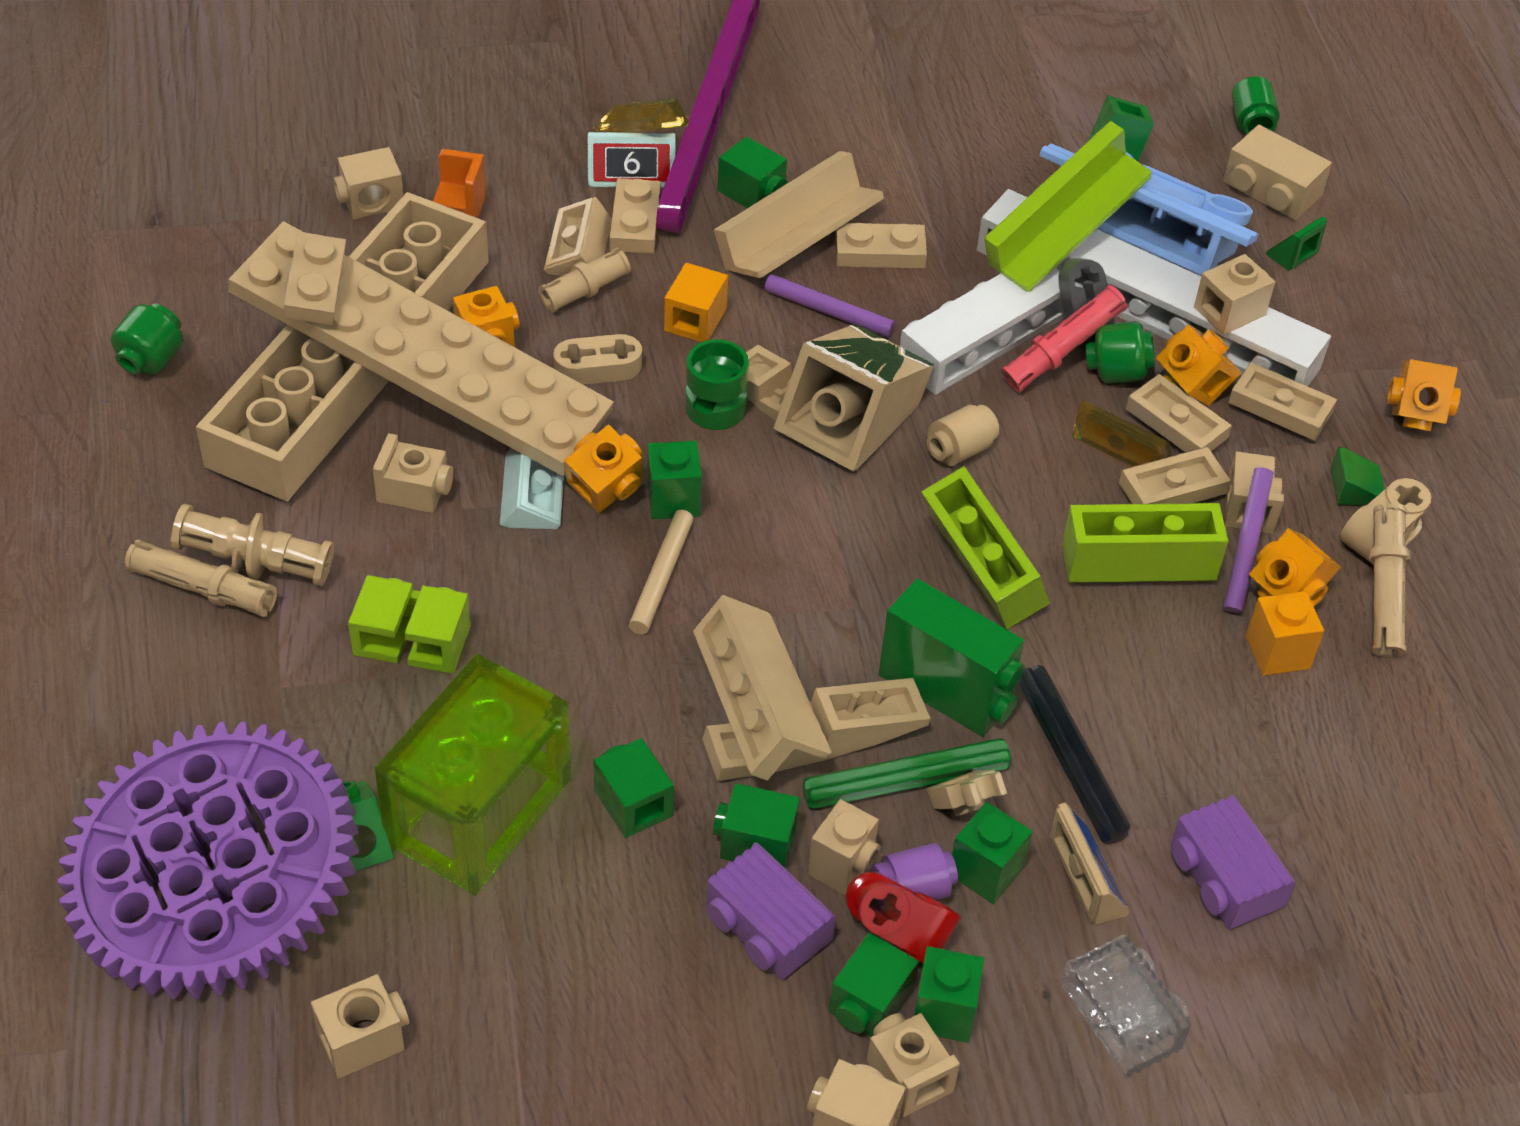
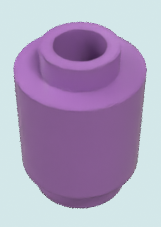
(921, 870)

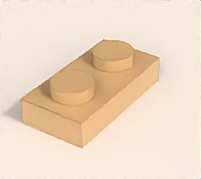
(635, 215)
(881, 245)
(314, 278)
(1282, 401)
(1177, 415)
(1176, 479)

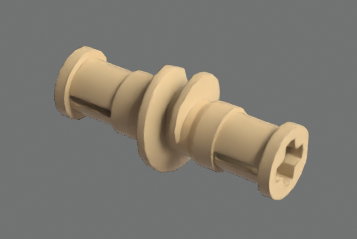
(252, 545)

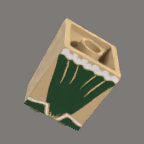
(858, 390)

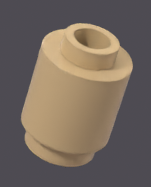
(962, 434)

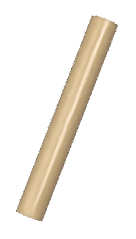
(661, 572)

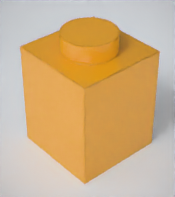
(695, 302)
(1284, 633)

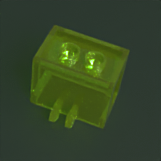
(465, 759)

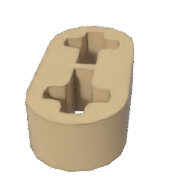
(599, 358)

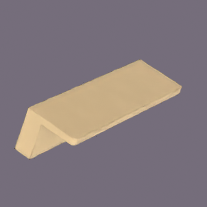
(794, 217)
(758, 686)

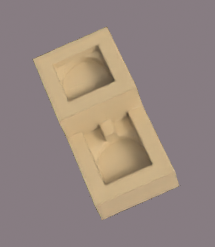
(769, 381)

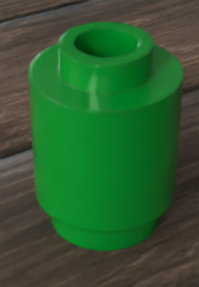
(1255, 104)

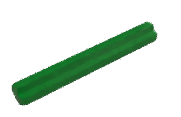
(904, 773)

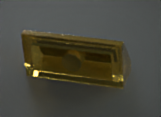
(643, 117)
(1118, 436)

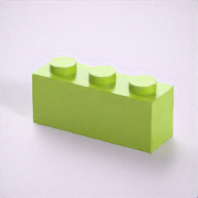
(1144, 542)
(986, 547)

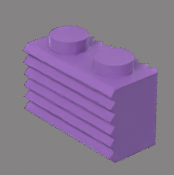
(1231, 863)
(769, 912)

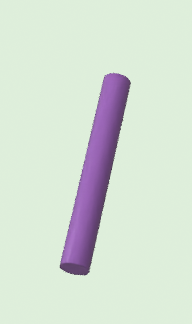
(829, 305)
(1248, 540)

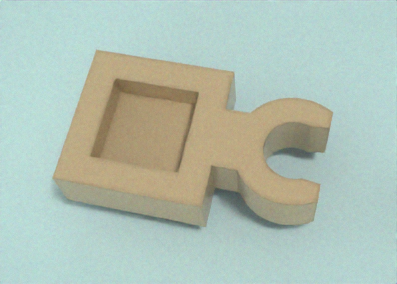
(967, 791)

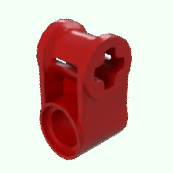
(906, 918)

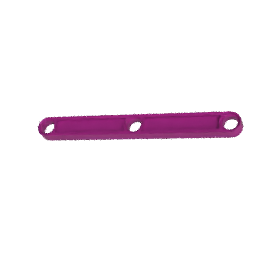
(706, 116)

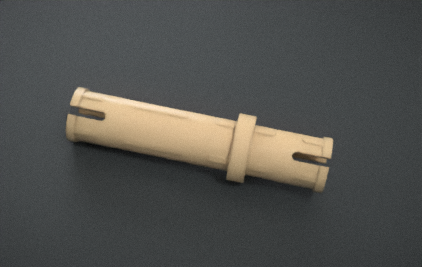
(1389, 563)
(219, 584)

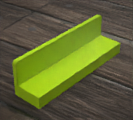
(1065, 209)

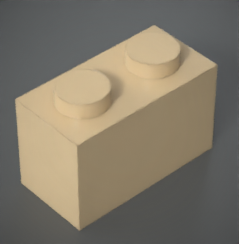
(1277, 172)

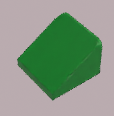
(1299, 246)
(1355, 478)

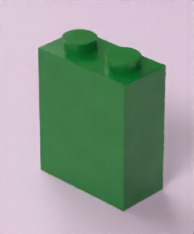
(954, 656)

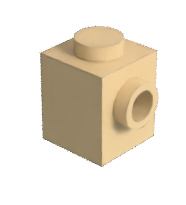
(1234, 294)
(856, 1098)

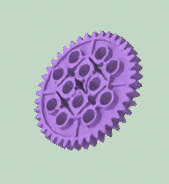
(124, 830)

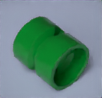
(716, 384)

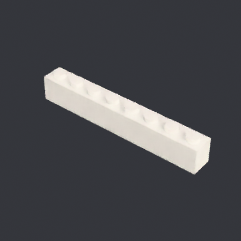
(1164, 299)

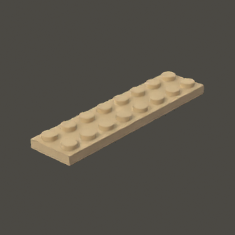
(434, 355)

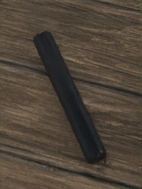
(1074, 755)

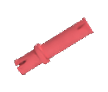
(1049, 350)

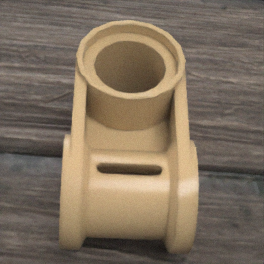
(1412, 494)

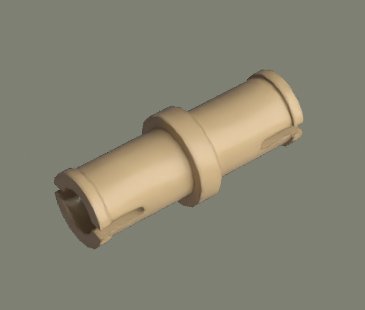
(584, 280)

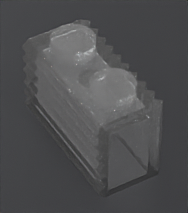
(1126, 1004)

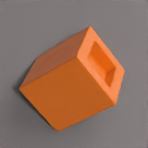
(461, 181)

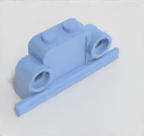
(1176, 219)

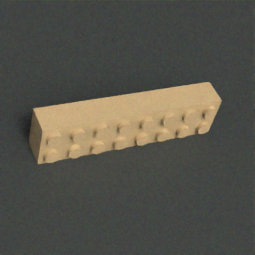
(306, 395)

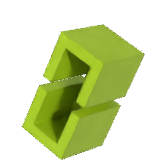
(393, 612)

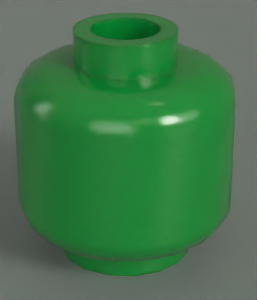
(147, 339)
(1121, 352)

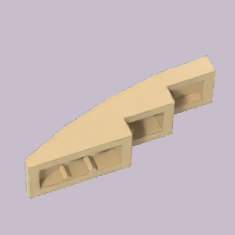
(850, 720)

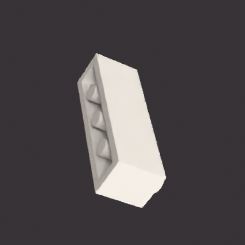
(982, 327)

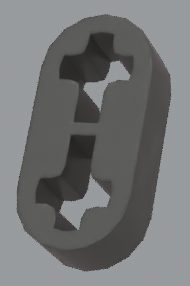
(1075, 297)

